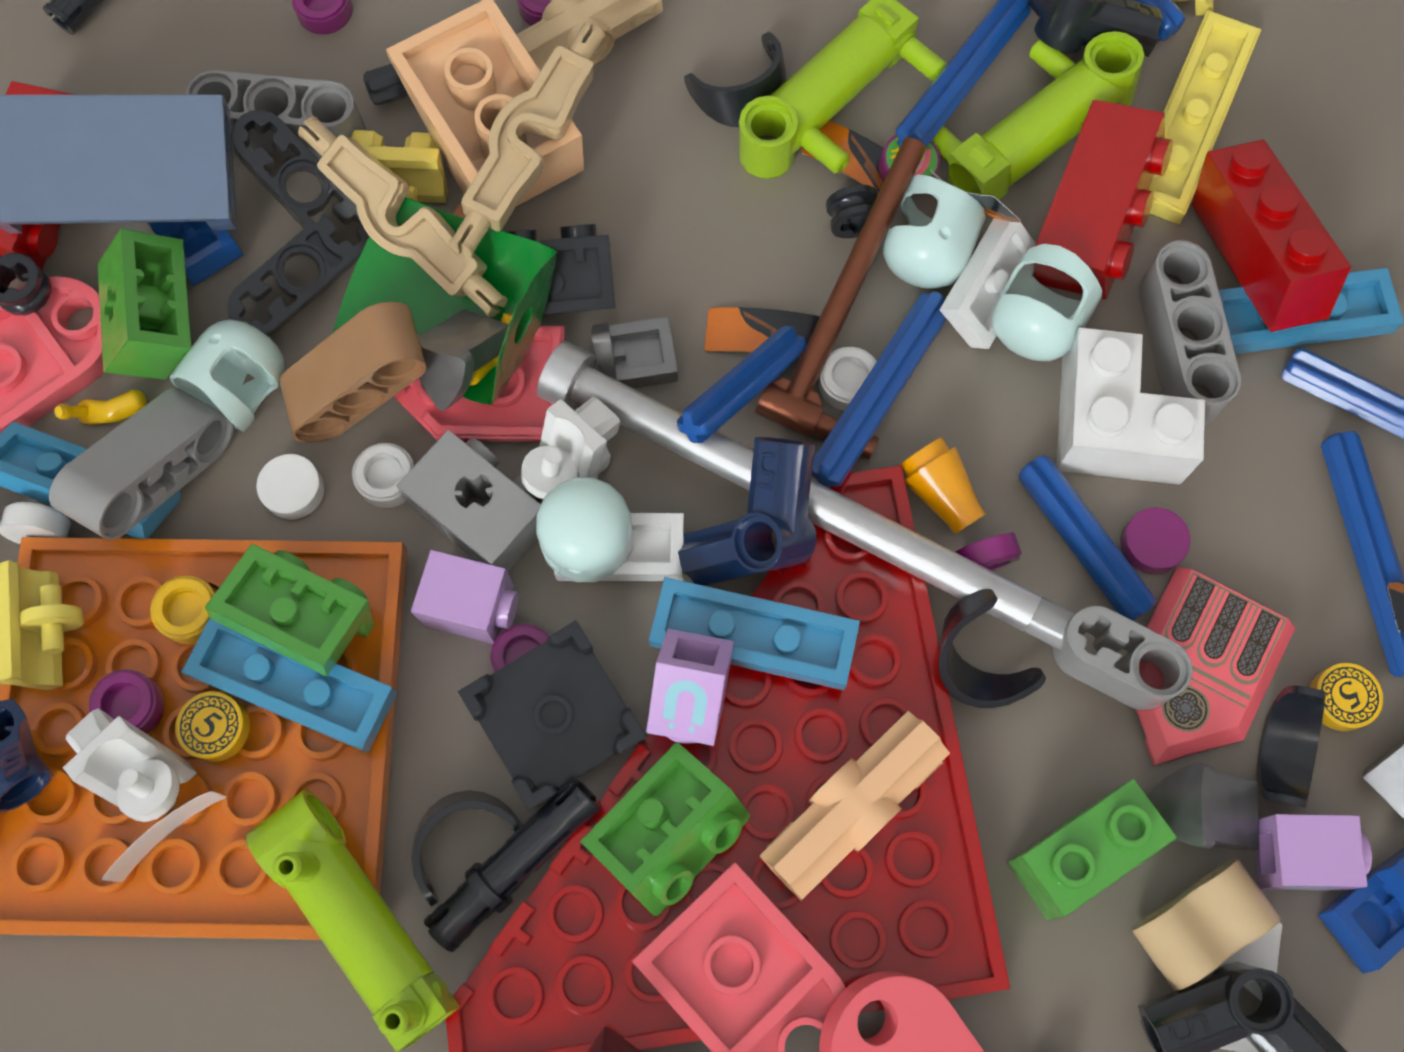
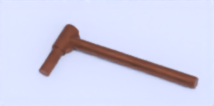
(794, 401)

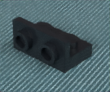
(581, 270)

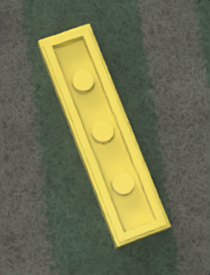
(1200, 107)

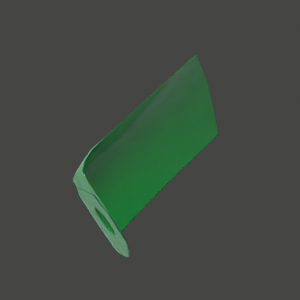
(515, 268)

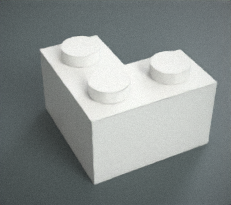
(1115, 428)

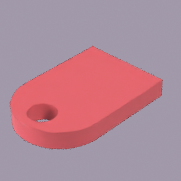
(43, 359)
(739, 969)
(915, 1018)

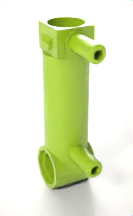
(825, 85)
(1046, 120)
(307, 855)

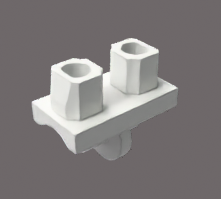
(570, 446)
(126, 766)

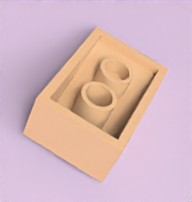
(460, 82)

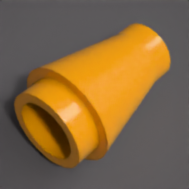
(943, 484)

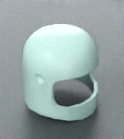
(934, 250)
(1034, 318)
(218, 366)
(584, 529)

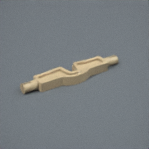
(512, 163)
(378, 199)

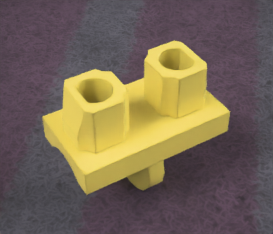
(416, 163)
(33, 627)

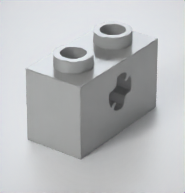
(453, 475)

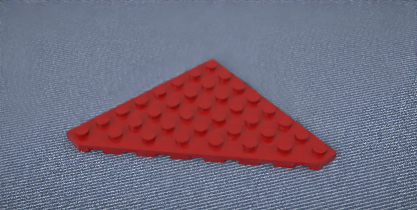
(900, 904)

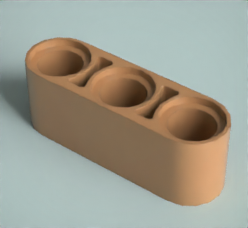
(352, 372)

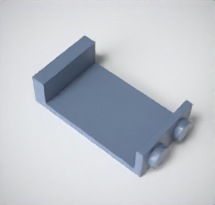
(115, 160)

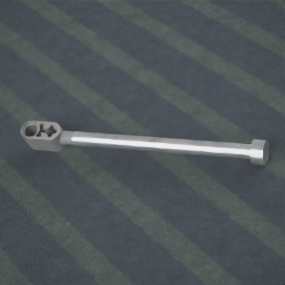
(573, 378)

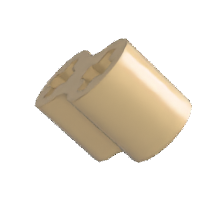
(1206, 924)

